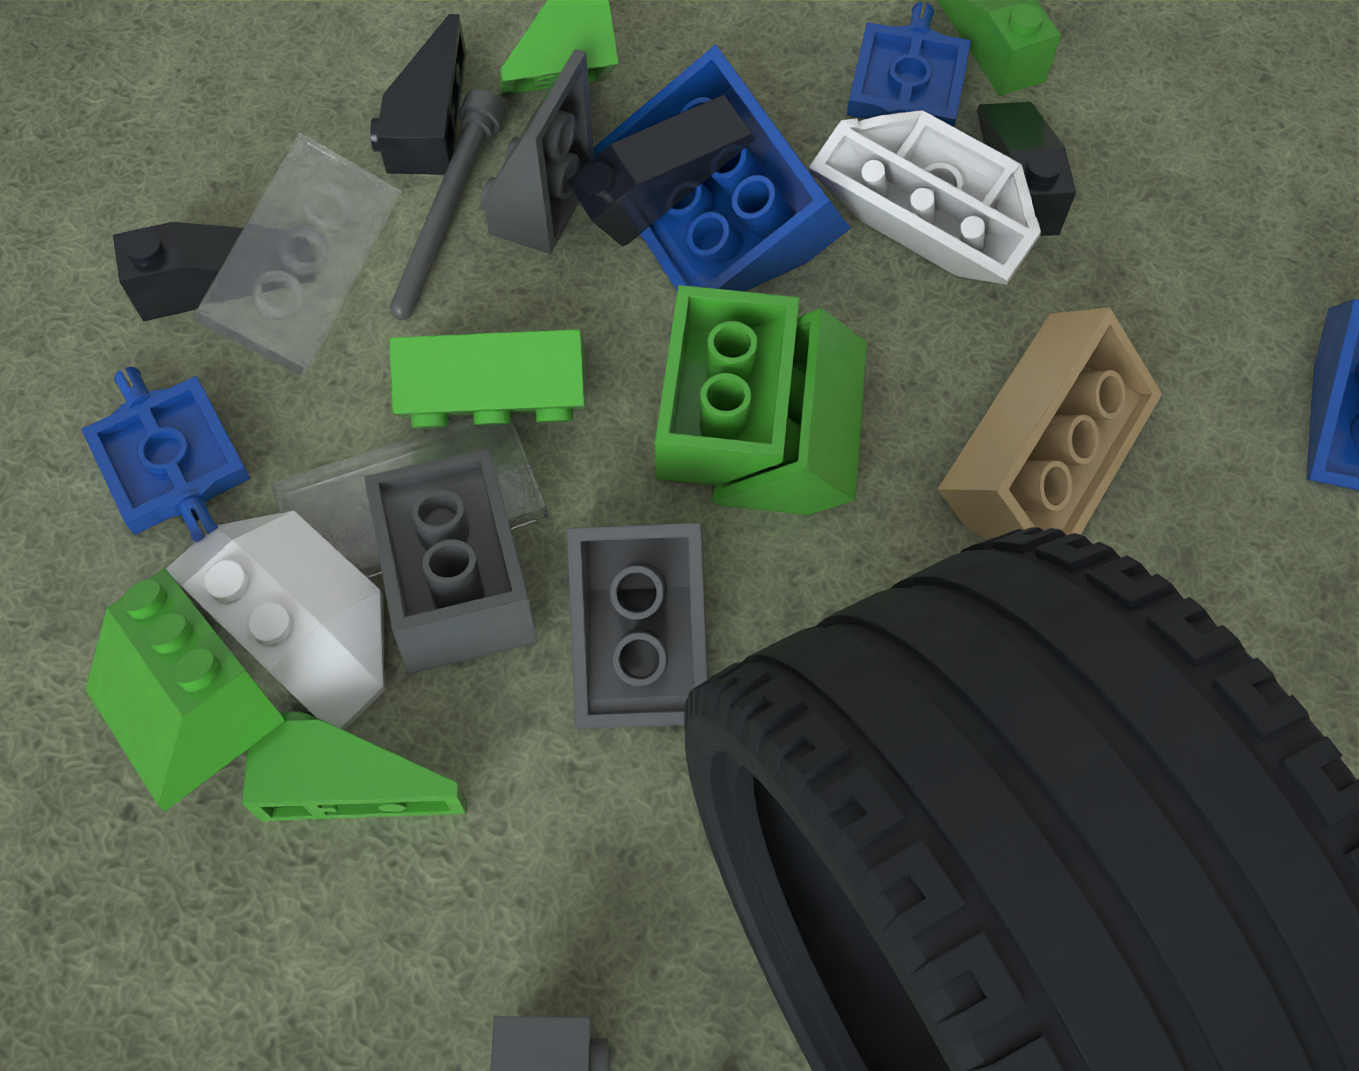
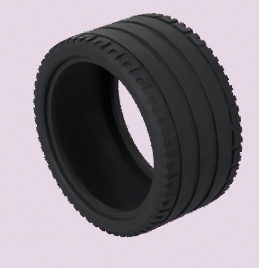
(1034, 828)

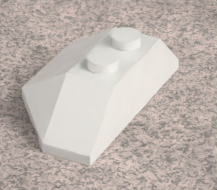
(933, 192)
(293, 610)

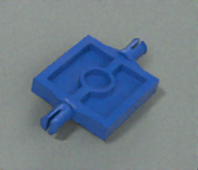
(909, 70)
(164, 454)

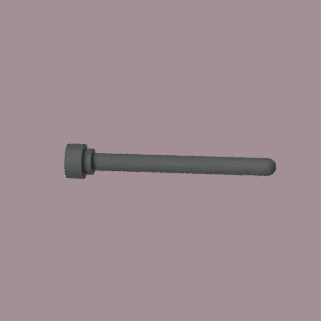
(480, 119)

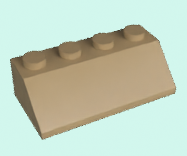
(1054, 430)

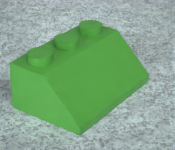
(551, 41)
(488, 377)
(725, 385)
(820, 429)
(173, 690)

